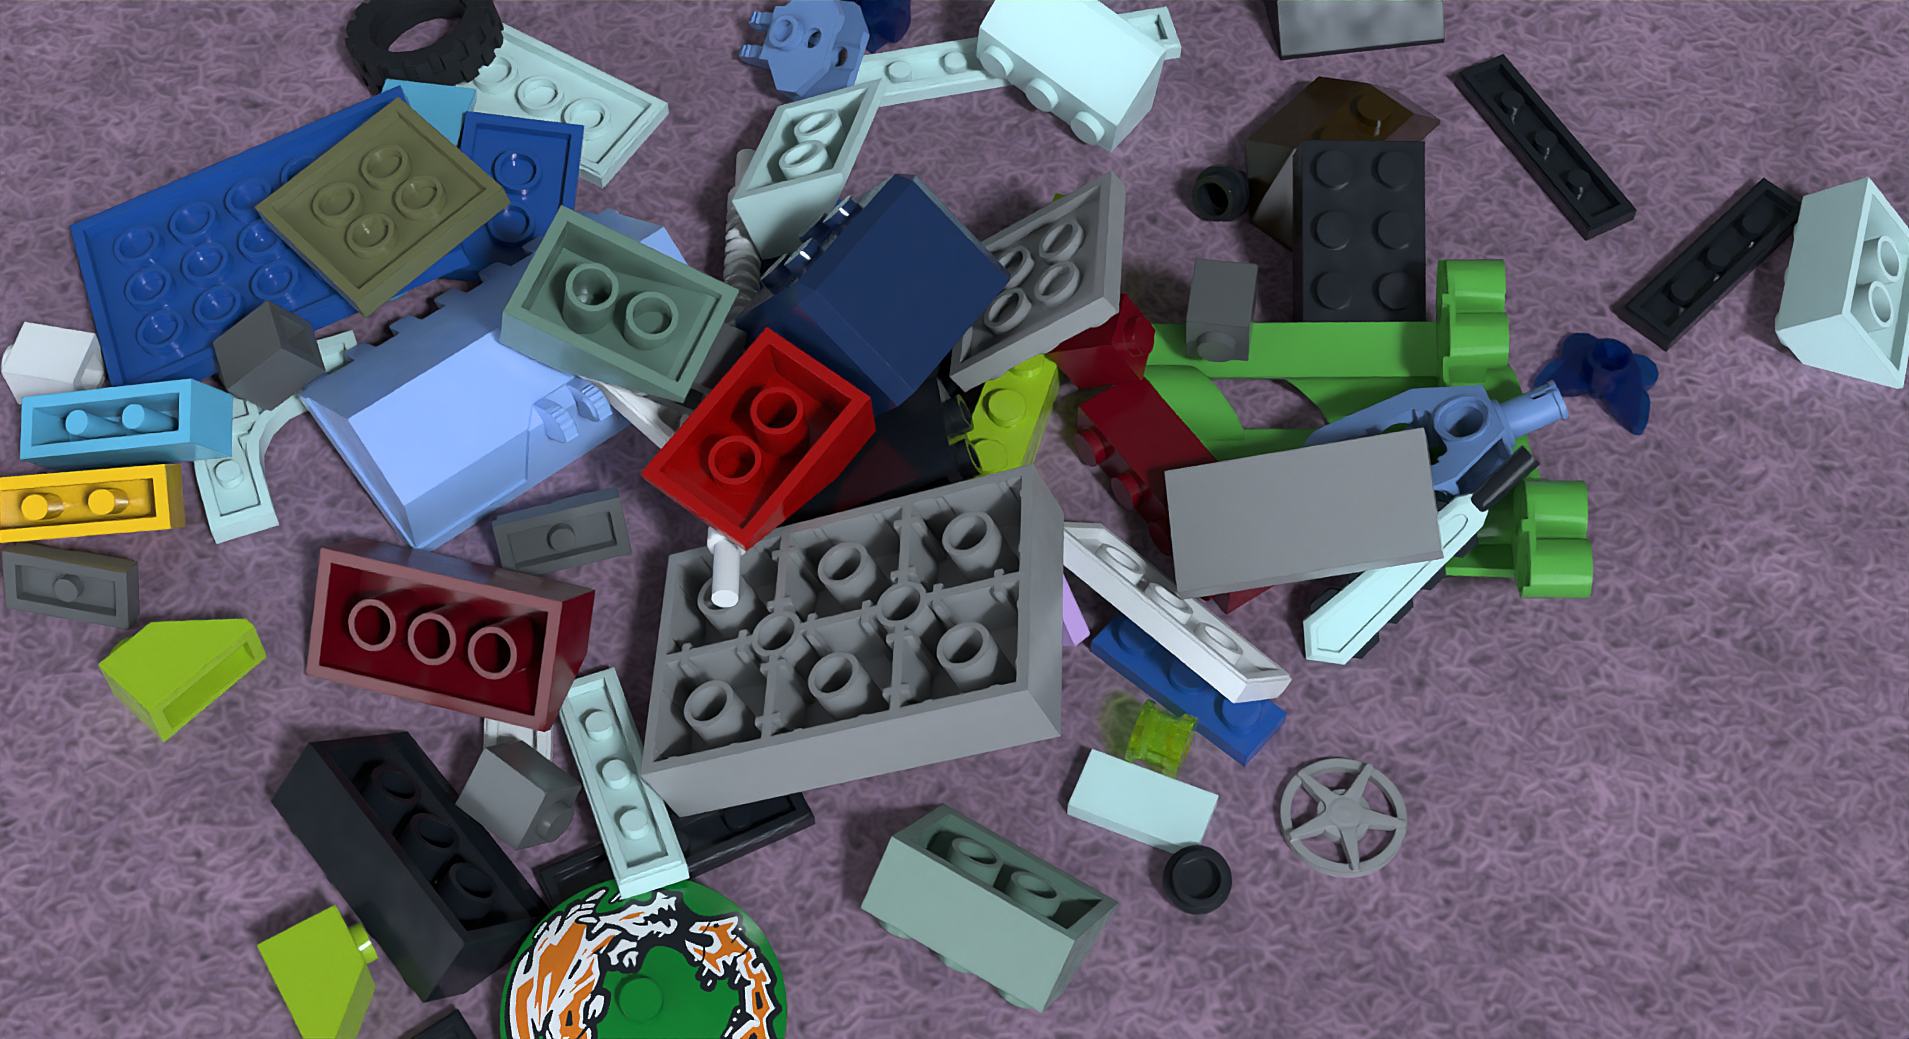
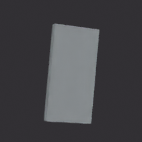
(1303, 514)

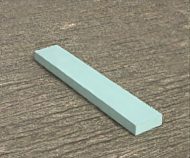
(954, 69)

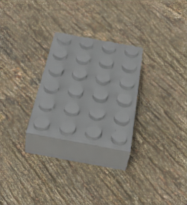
(862, 646)

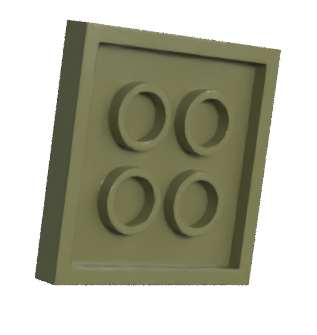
(382, 206)

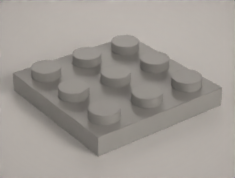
(1060, 282)

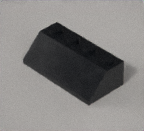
(409, 860)

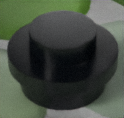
(1197, 880)

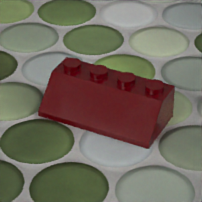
(448, 631)

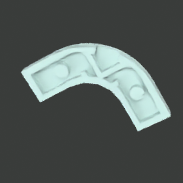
(236, 486)

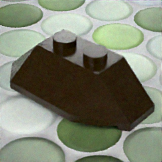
(1321, 112)

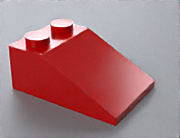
(763, 441)

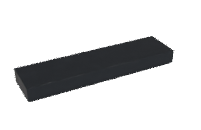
(1545, 147)
(1712, 265)
(704, 838)

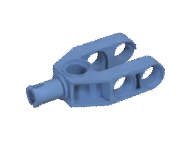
(1462, 420)

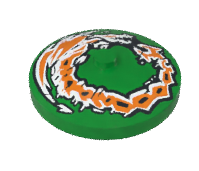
(645, 969)

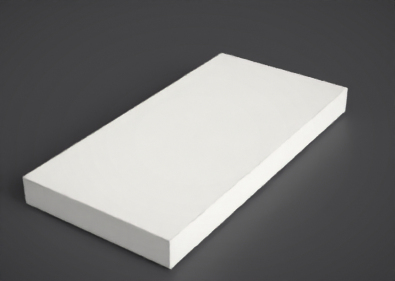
(1179, 625)

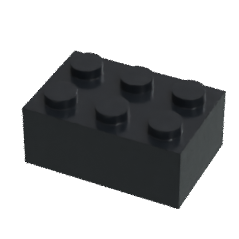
(1359, 231)

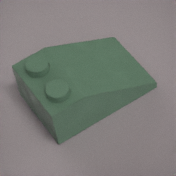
(615, 310)

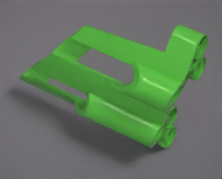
(1349, 366)

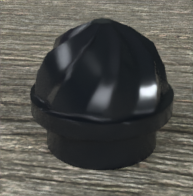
(1221, 193)

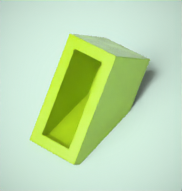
(180, 668)
(323, 974)

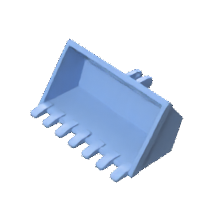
(454, 420)

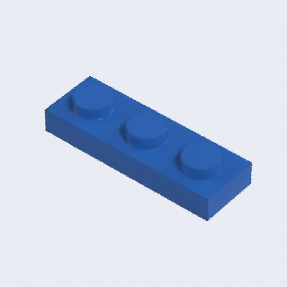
(1232, 727)

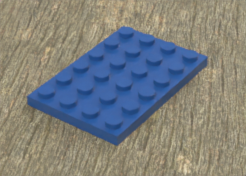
(199, 258)

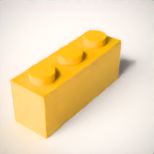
(91, 502)

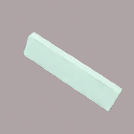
(624, 806)

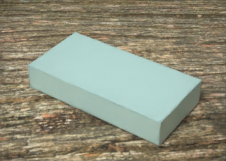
(1141, 803)

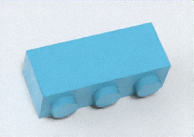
(127, 426)

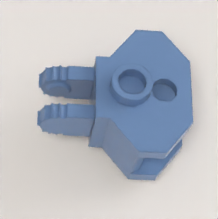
(806, 45)

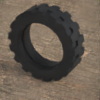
(442, 63)

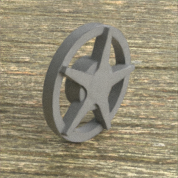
(1343, 817)

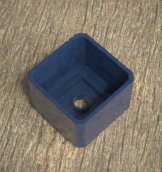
(879, 289)

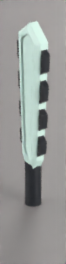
(1348, 619)

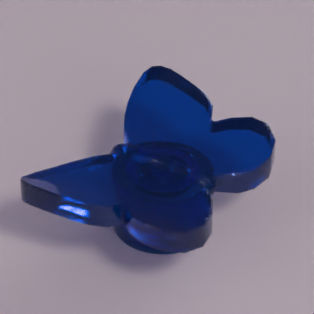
(1606, 372)

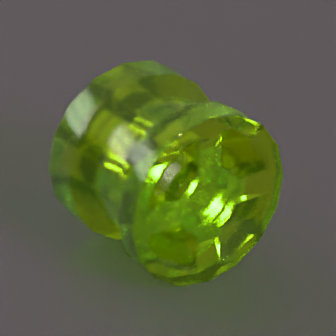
(1162, 739)

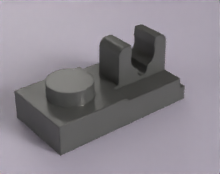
(563, 533)
(71, 584)

